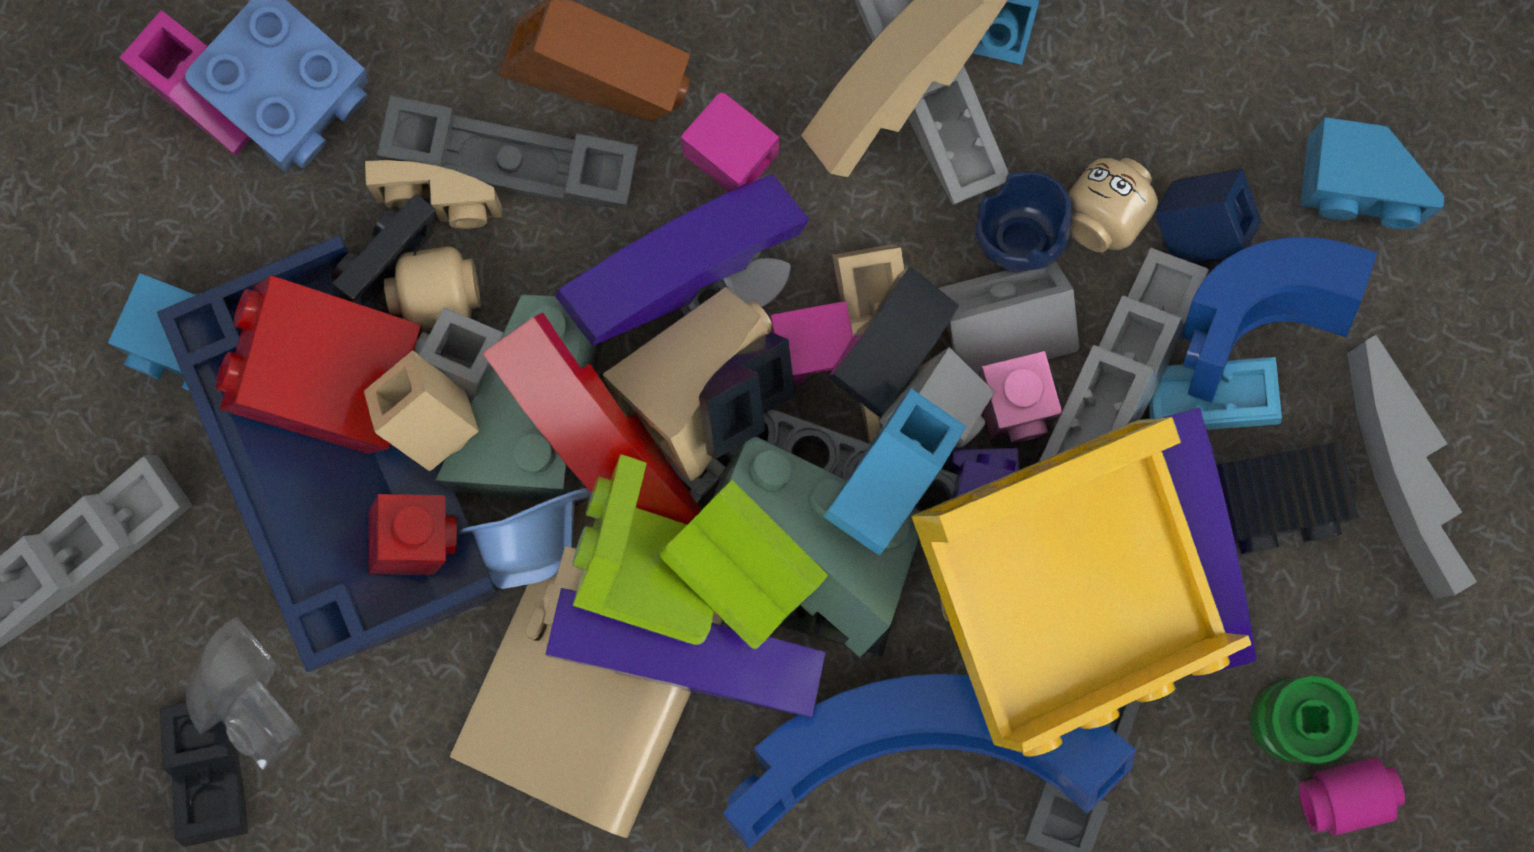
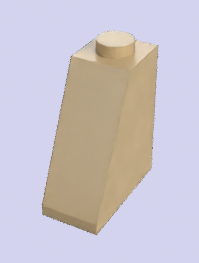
(670, 371)

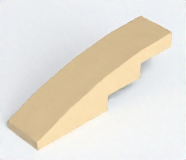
(888, 80)

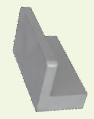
(1013, 316)

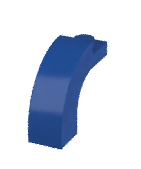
(1272, 282)

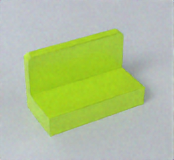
(743, 565)

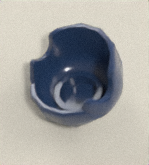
(1025, 222)

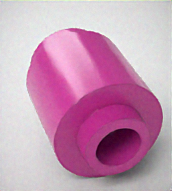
(1351, 796)

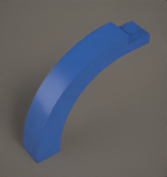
(901, 717)

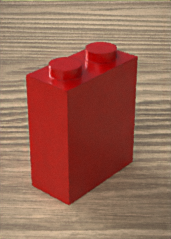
(309, 361)

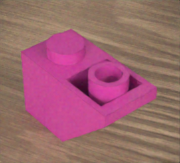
(161, 62)

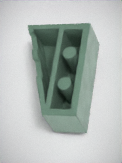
(509, 451)
(796, 494)

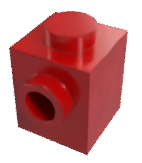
(409, 534)

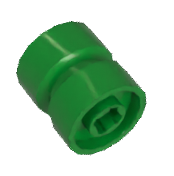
(1304, 720)

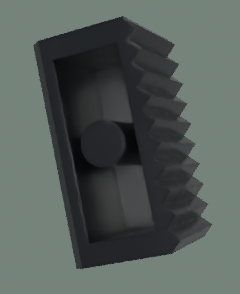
(1286, 495)

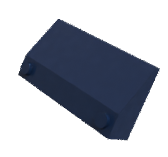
(313, 498)

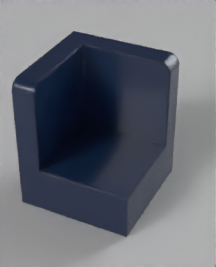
(1208, 216)

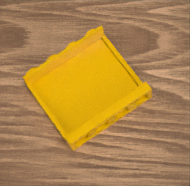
(1075, 587)

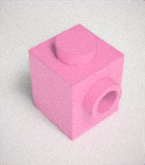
(1022, 398)

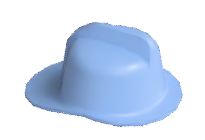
(530, 543)

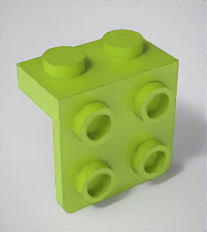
(624, 566)

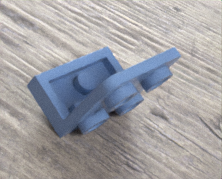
(279, 80)

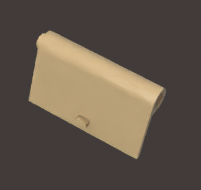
(568, 727)

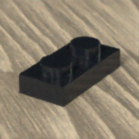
(399, 231)

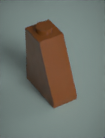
(595, 60)

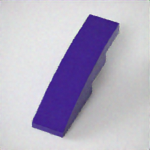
(680, 258)
(1206, 514)
(723, 666)

